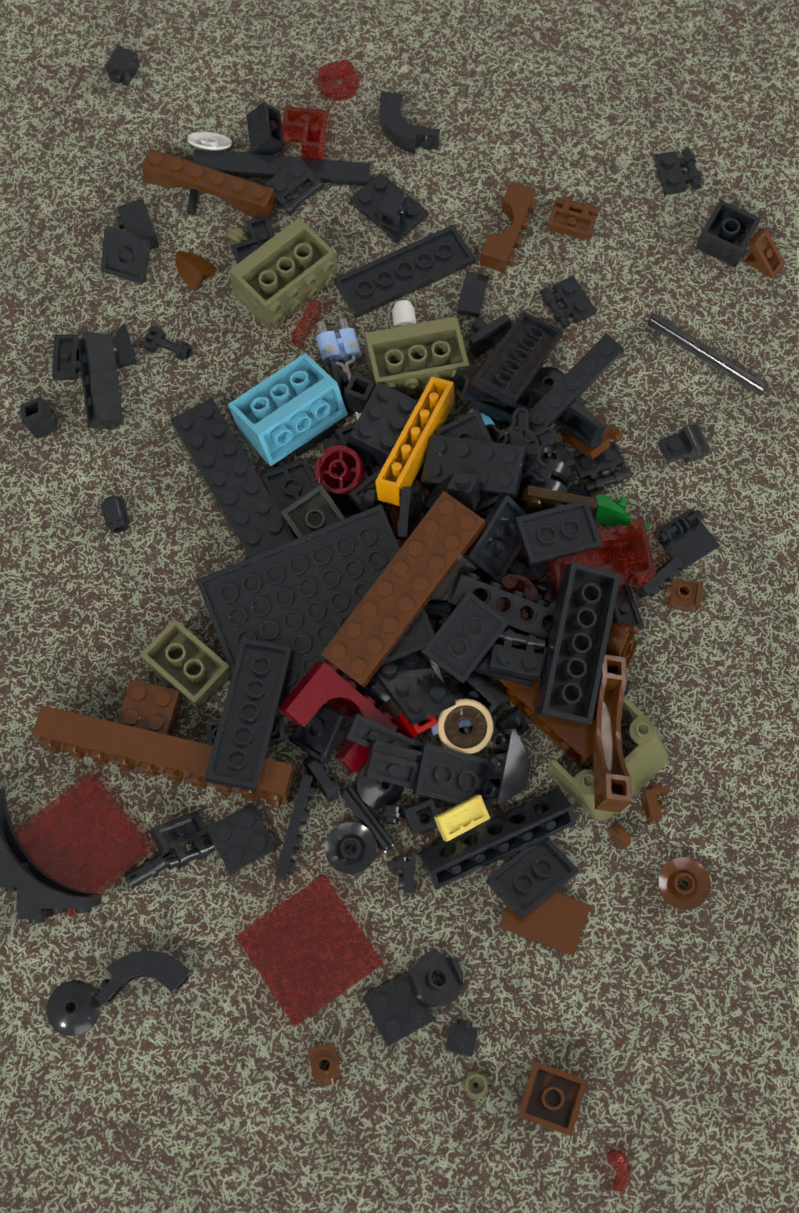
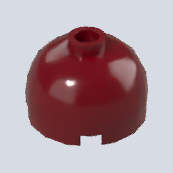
(340, 470)

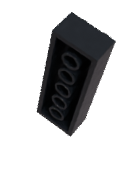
(577, 644)

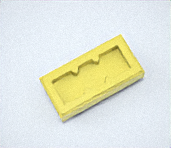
(462, 817)

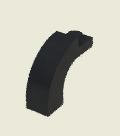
(399, 131)
(142, 964)

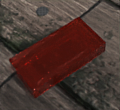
(306, 323)

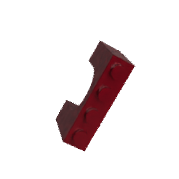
(318, 687)

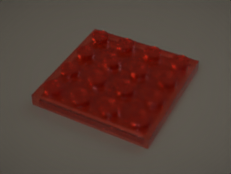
(84, 838)
(309, 951)

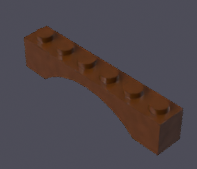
(244, 195)
(611, 775)

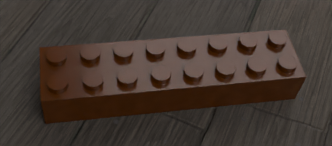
(403, 589)

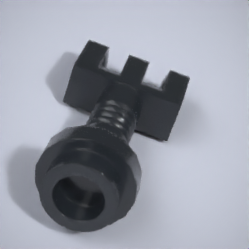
(181, 350)

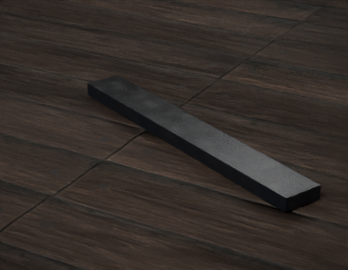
(269, 165)

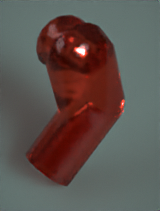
(622, 1168)

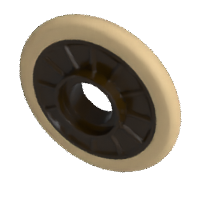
(480, 733)

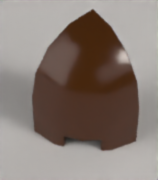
(193, 269)

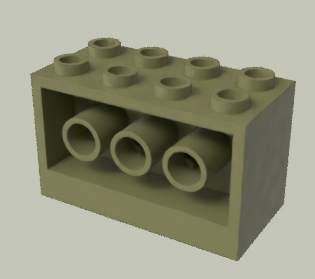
(284, 273)
(414, 353)

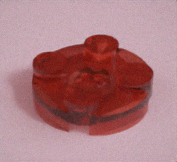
(338, 70)

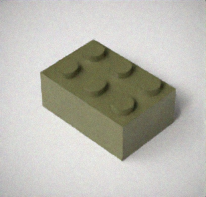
(186, 664)

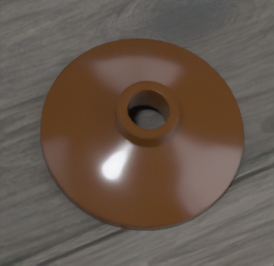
(693, 874)

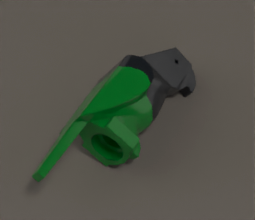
(608, 510)

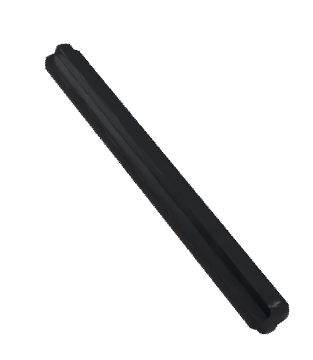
(707, 354)

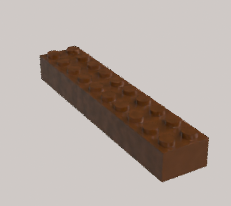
(149, 752)

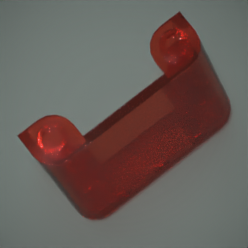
(623, 552)

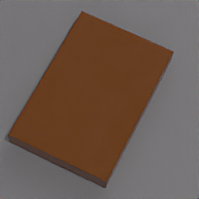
(553, 924)

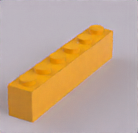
(413, 441)

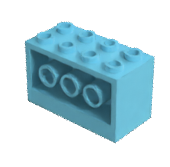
(288, 409)

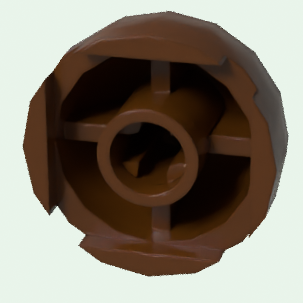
(621, 641)

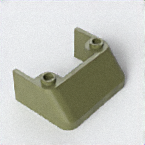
(641, 763)

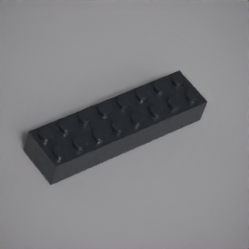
(231, 479)

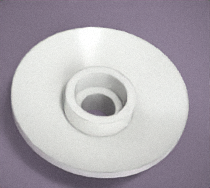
(209, 141)

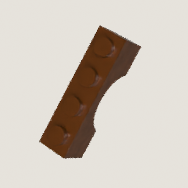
(499, 248)

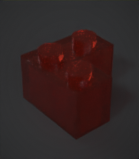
(309, 128)

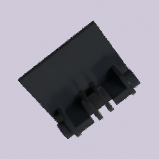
(686, 538)

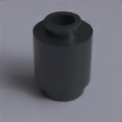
(115, 514)

